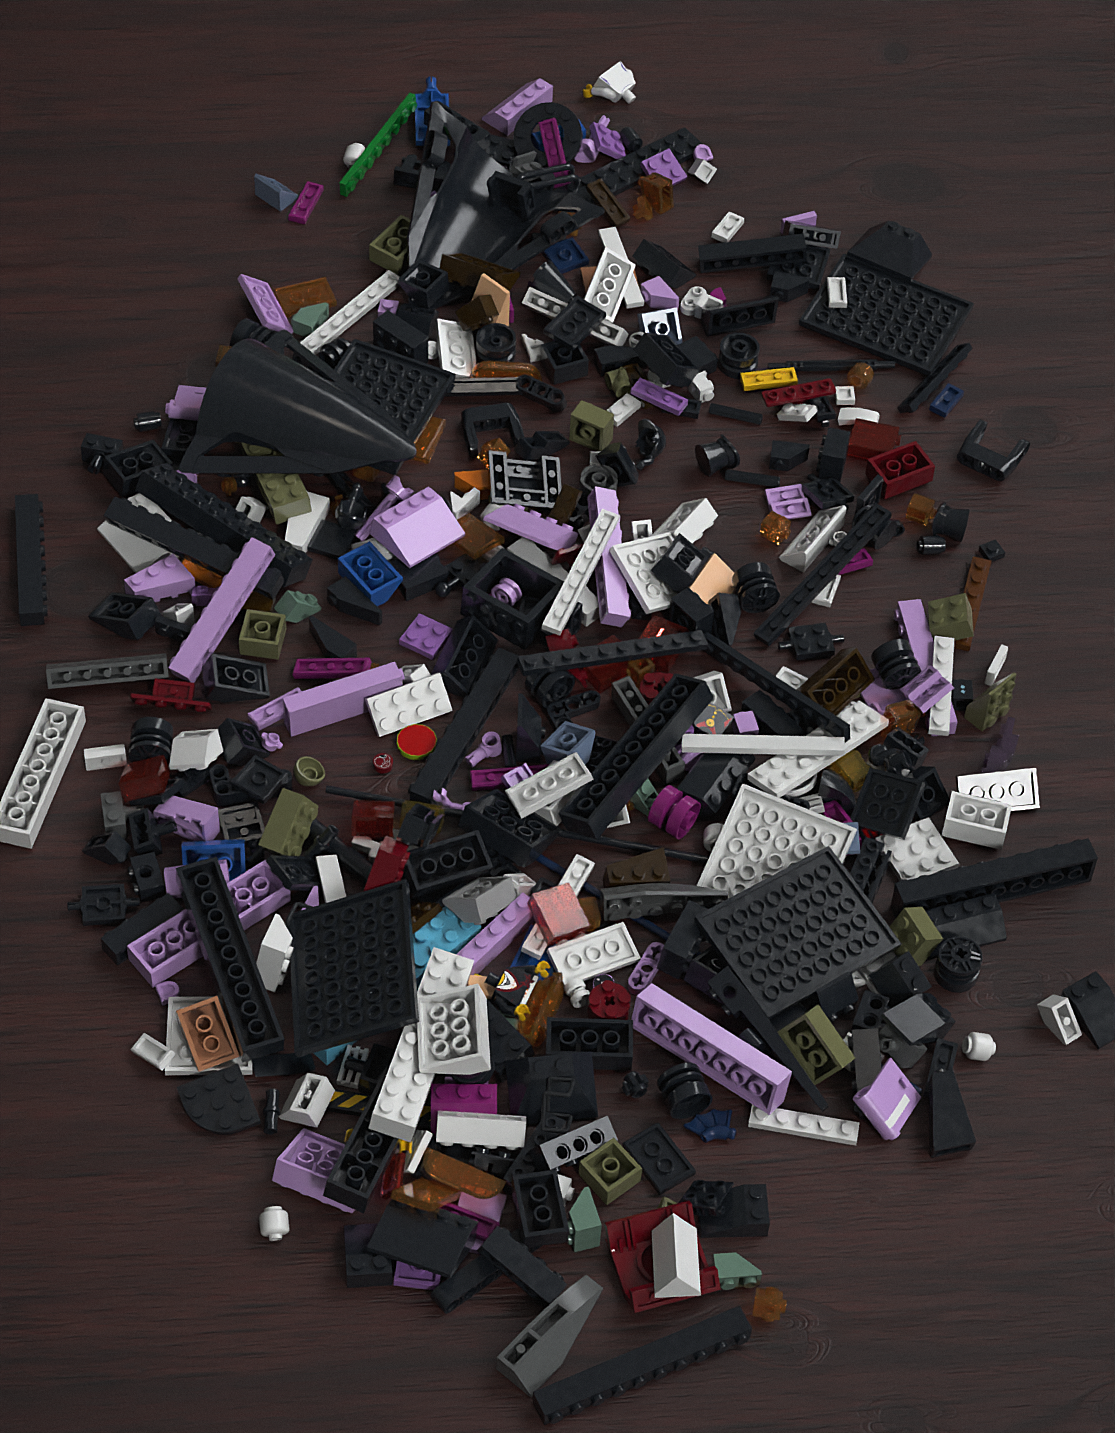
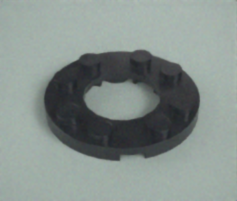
(543, 111)

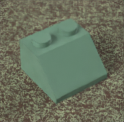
(584, 1223)

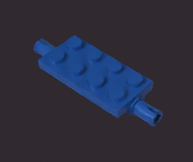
(423, 102)

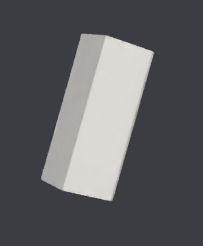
(609, 283)
(814, 538)
(675, 1259)

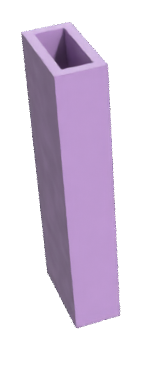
(338, 699)

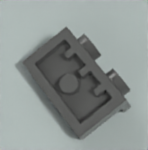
(525, 163)

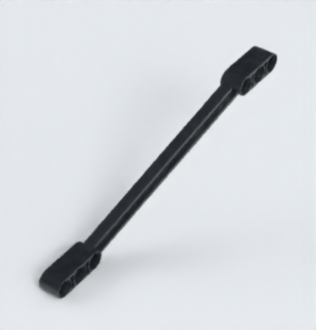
(509, 386)

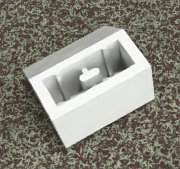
(195, 749)
(308, 1100)

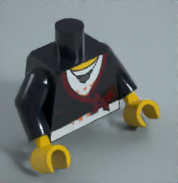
(515, 988)

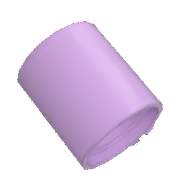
(484, 749)

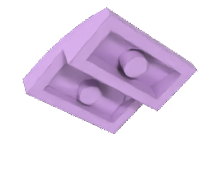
(788, 501)
(927, 688)

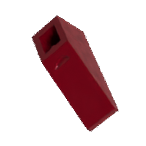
(563, 642)

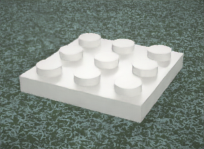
(920, 853)

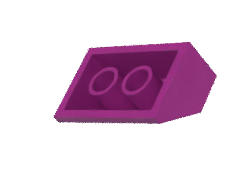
(462, 1098)

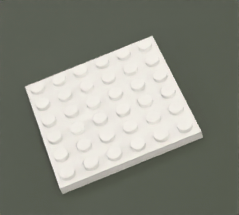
(767, 837)

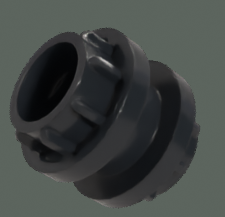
(333, 352)

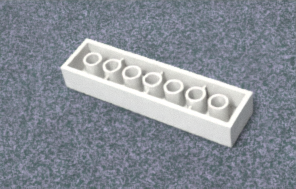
(39, 771)

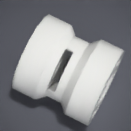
(577, 992)

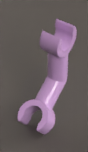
(446, 802)

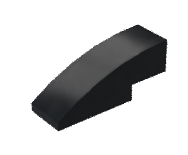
(541, 444)

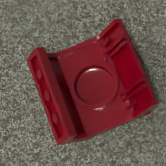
(632, 1256)

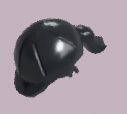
(650, 441)
(349, 513)

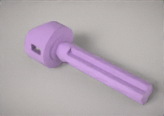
(588, 149)
(396, 492)

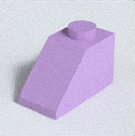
(659, 294)

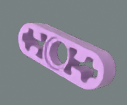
(646, 977)

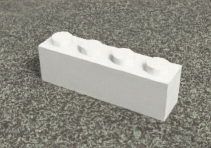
(480, 1129)

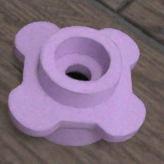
(271, 741)

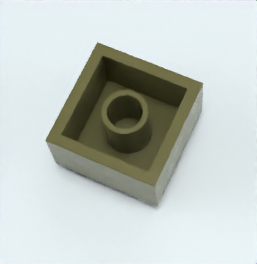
(591, 426)
(951, 617)
(262, 634)
(916, 933)
(610, 1171)

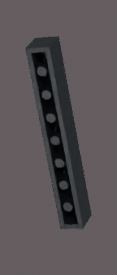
(29, 560)

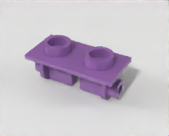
(202, 594)

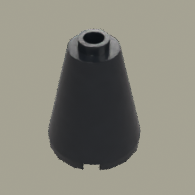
(551, 282)

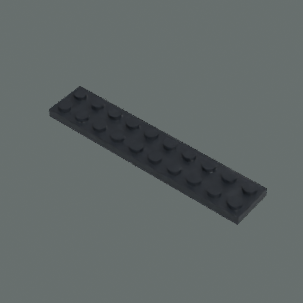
(627, 170)

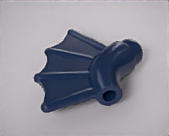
(712, 1125)

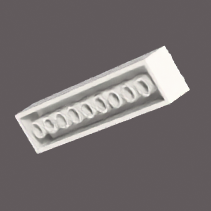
(404, 1086)

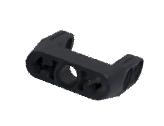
(489, 418)
(987, 461)

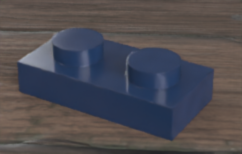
(946, 400)

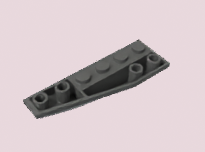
(654, 899)
(549, 1337)

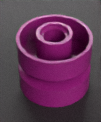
(674, 812)

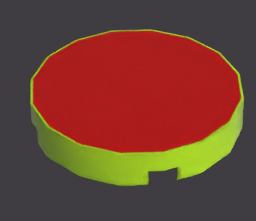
(416, 741)

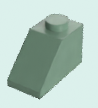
(310, 319)

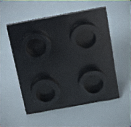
(707, 1197)

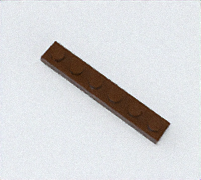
(974, 590)

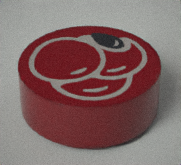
(383, 763)

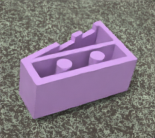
(161, 580)
(193, 819)

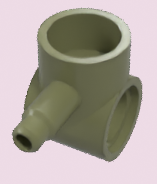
(618, 382)

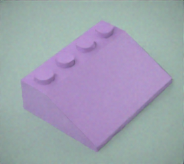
(417, 527)
(533, 527)
(308, 1164)

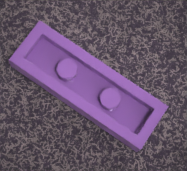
(659, 396)

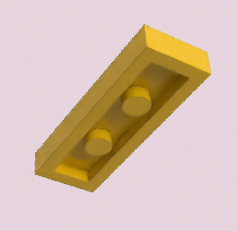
(768, 379)

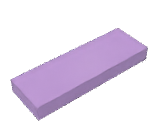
(269, 712)

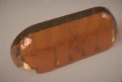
(493, 369)
(542, 1004)
(461, 1176)

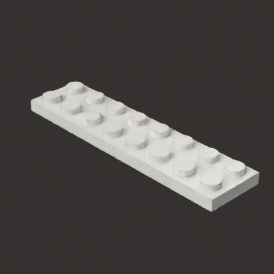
(788, 771)

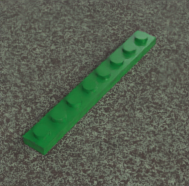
(376, 146)

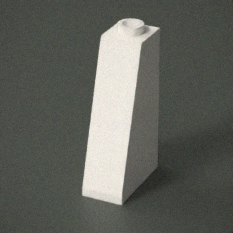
(302, 527)

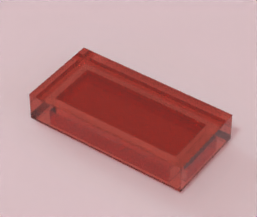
(393, 1175)

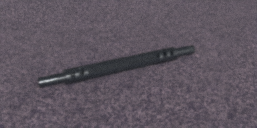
(830, 365)

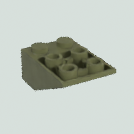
(991, 703)

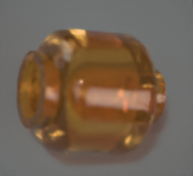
(860, 375)

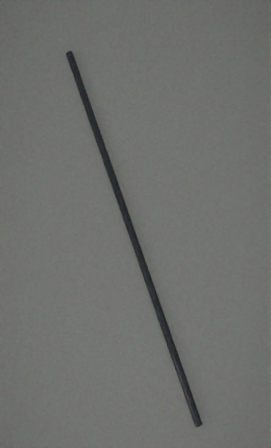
(566, 834)

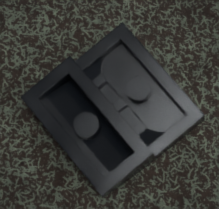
(241, 822)

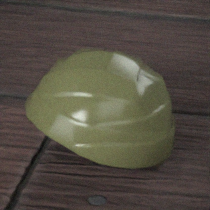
(308, 771)

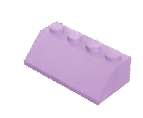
(508, 112)

